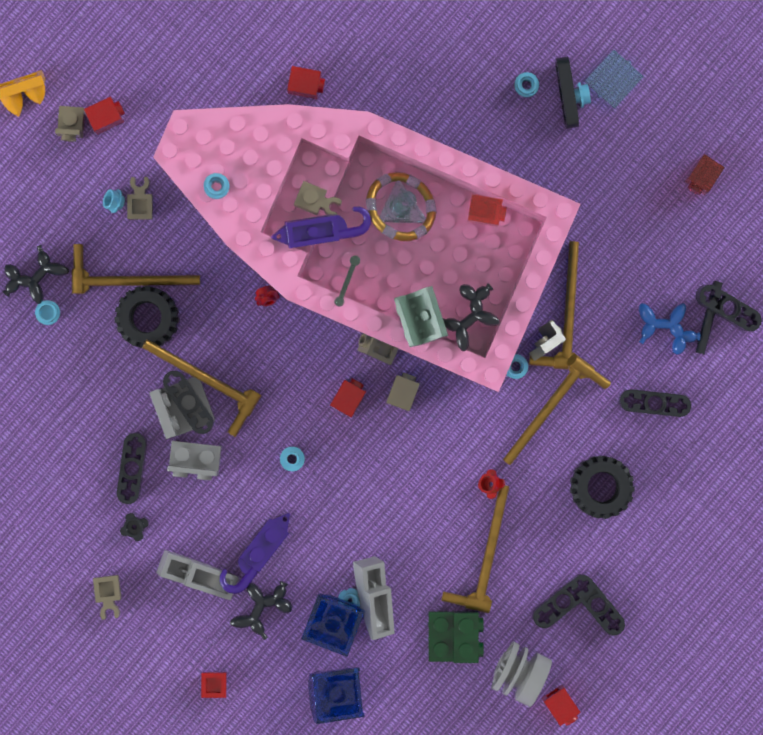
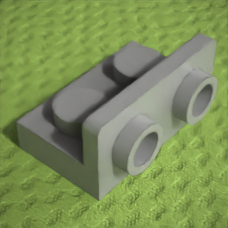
(194, 459)

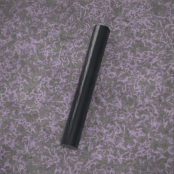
(707, 325)

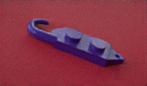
(320, 229)
(258, 553)

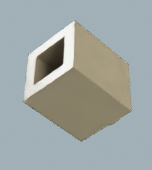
(403, 391)

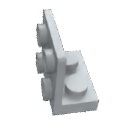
(170, 416)

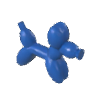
(672, 323)

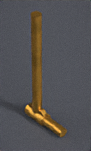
(82, 280)
(560, 360)
(578, 369)
(246, 400)
(480, 601)

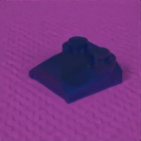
(333, 624)
(335, 695)

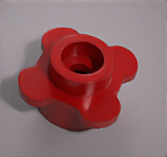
(266, 296)
(486, 479)

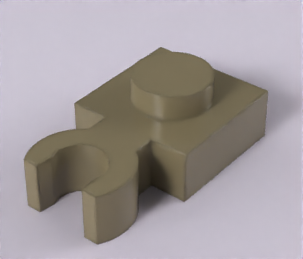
(312, 199)
(140, 204)
(107, 591)

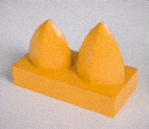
(31, 84)

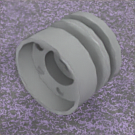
(522, 674)

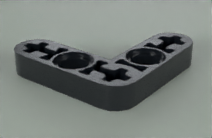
(586, 598)

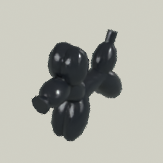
(32, 282)
(476, 314)
(262, 601)

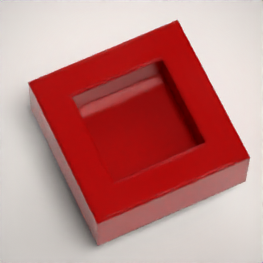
(213, 684)

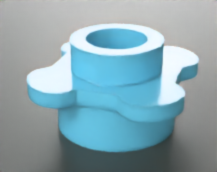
(582, 94)

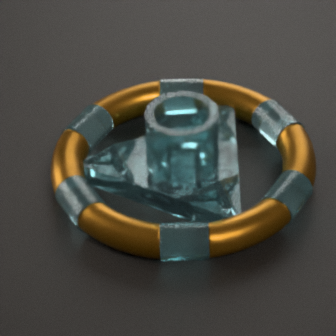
(401, 206)

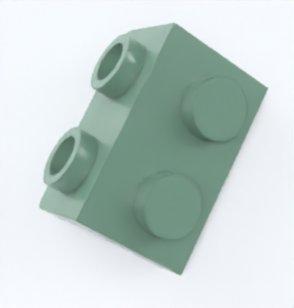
(420, 317)

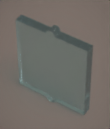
(614, 79)

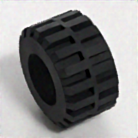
(132, 301)
(623, 490)

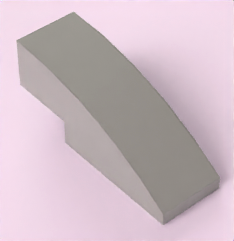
(194, 574)
(374, 597)

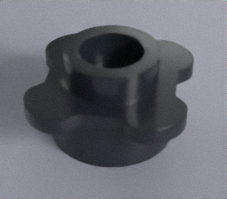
(137, 533)

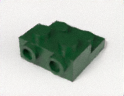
(455, 636)

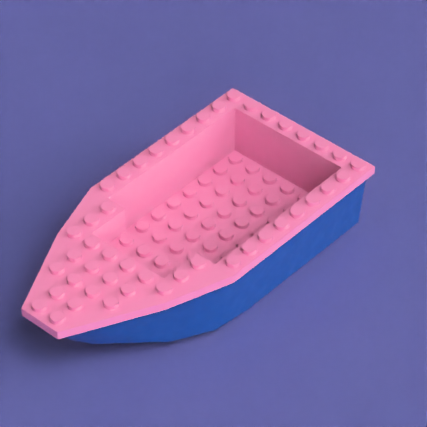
(277, 147)

